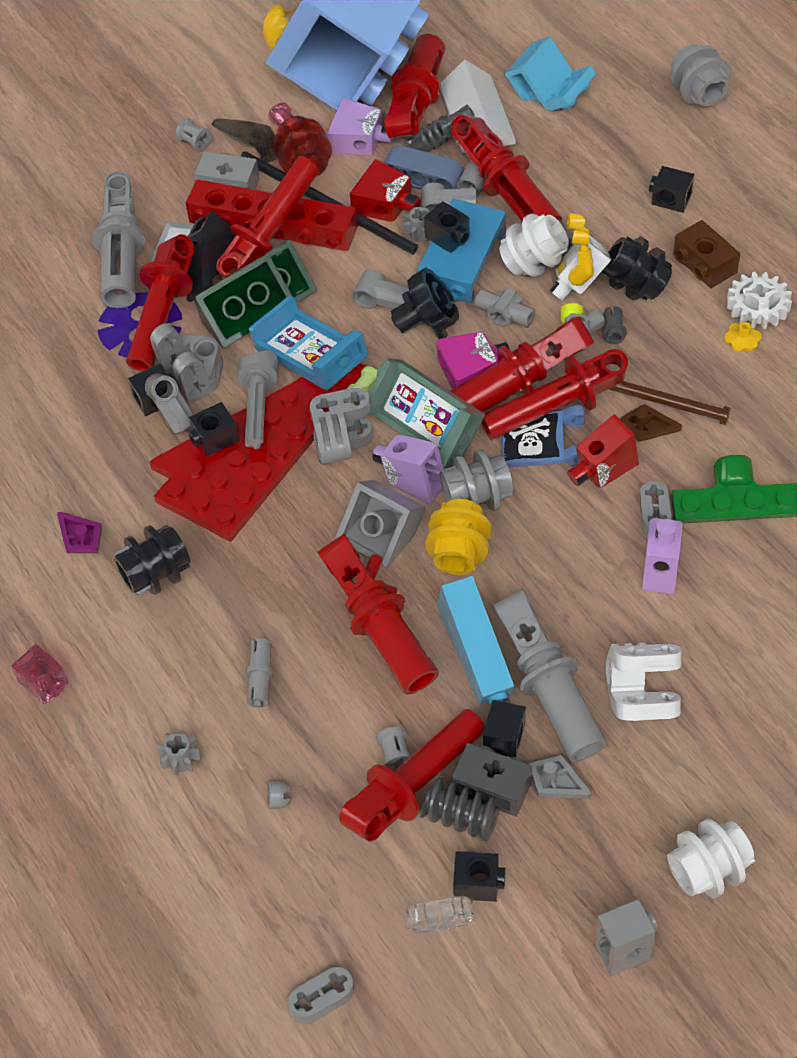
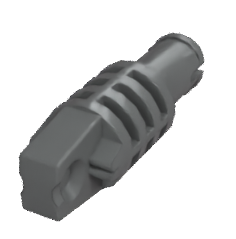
(437, 132)

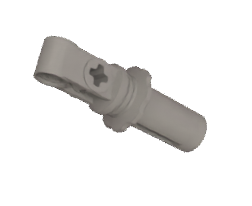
(118, 237)
(550, 678)

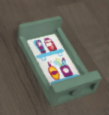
(423, 409)

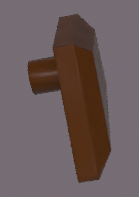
(649, 423)

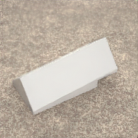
(476, 88)

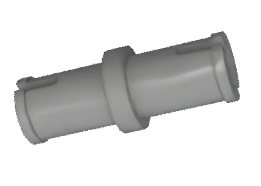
(259, 672)

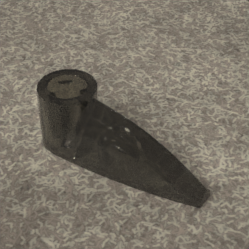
(249, 134)

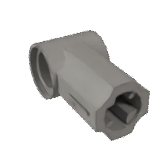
(434, 193)
(375, 289)
(171, 404)

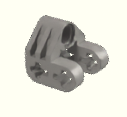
(191, 351)
(336, 429)

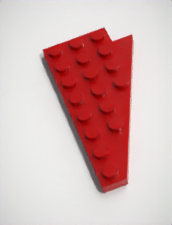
(234, 482)

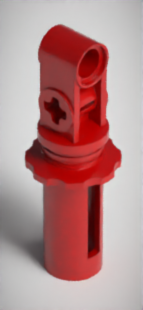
(415, 87)
(503, 171)
(523, 366)
(379, 616)

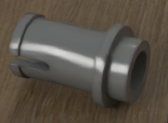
(614, 330)

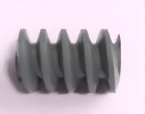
(460, 810)

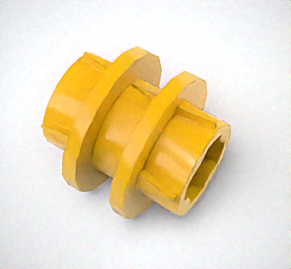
(458, 536)

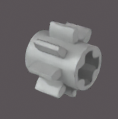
(414, 224)
(179, 752)

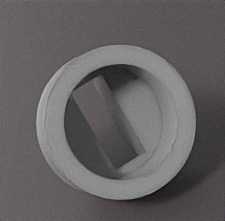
(275, 794)

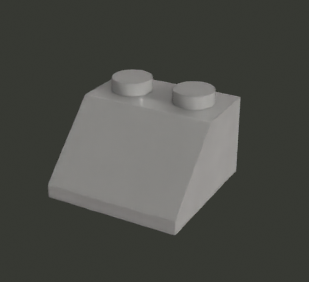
(380, 520)

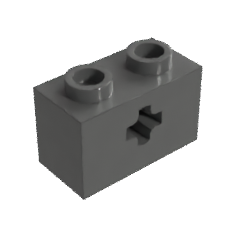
(510, 779)

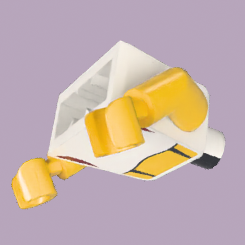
(581, 262)

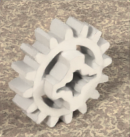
(759, 300)

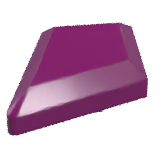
(79, 533)

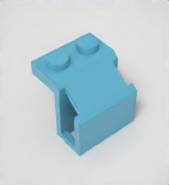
(546, 76)

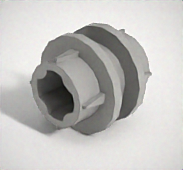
(700, 75)
(480, 481)

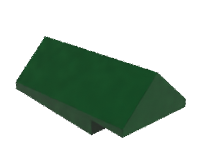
(251, 292)

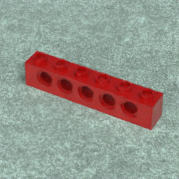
(308, 223)

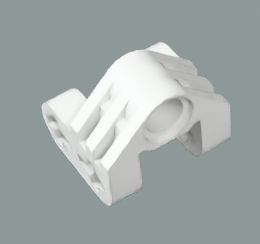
(626, 681)

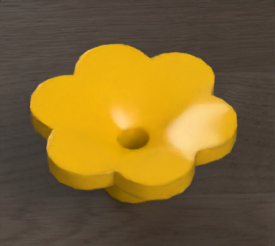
(742, 337)

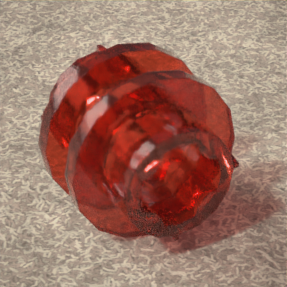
(302, 137)

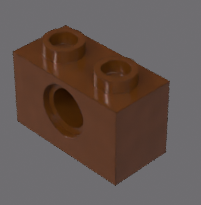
(706, 254)

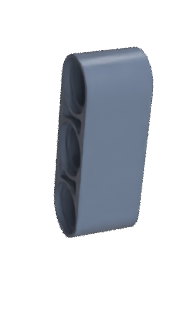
(424, 167)

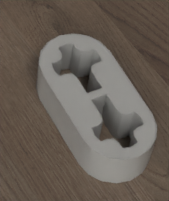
(648, 509)
(325, 1002)

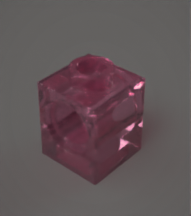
(34, 664)

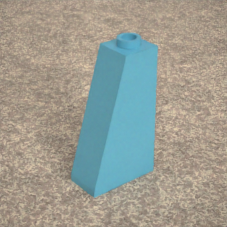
(475, 640)

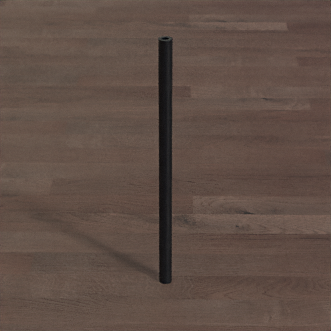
(362, 220)

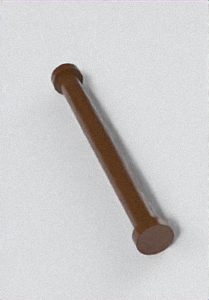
(674, 401)

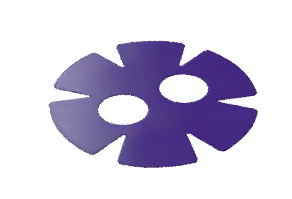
(124, 324)

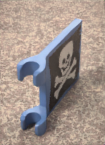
(543, 440)

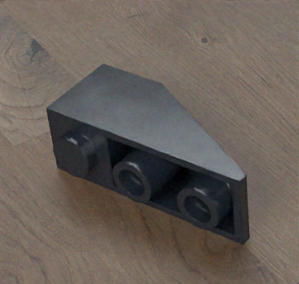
(210, 240)

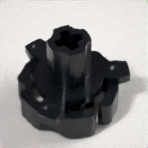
(426, 302)

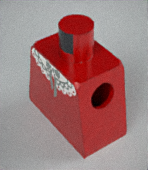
(383, 193)
(605, 454)

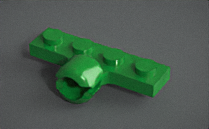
(734, 496)

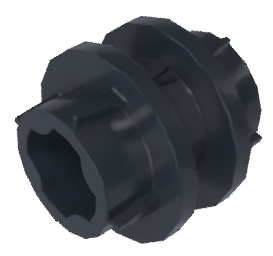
(641, 271)
(152, 559)

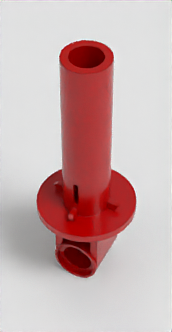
(254, 241)
(165, 279)
(580, 382)
(393, 792)

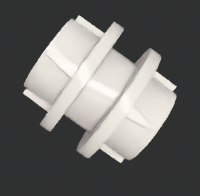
(534, 245)
(716, 855)

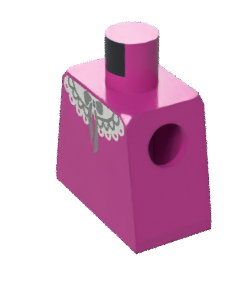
(466, 356)

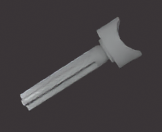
(257, 374)

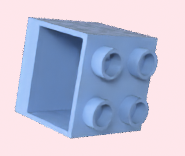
(341, 45)

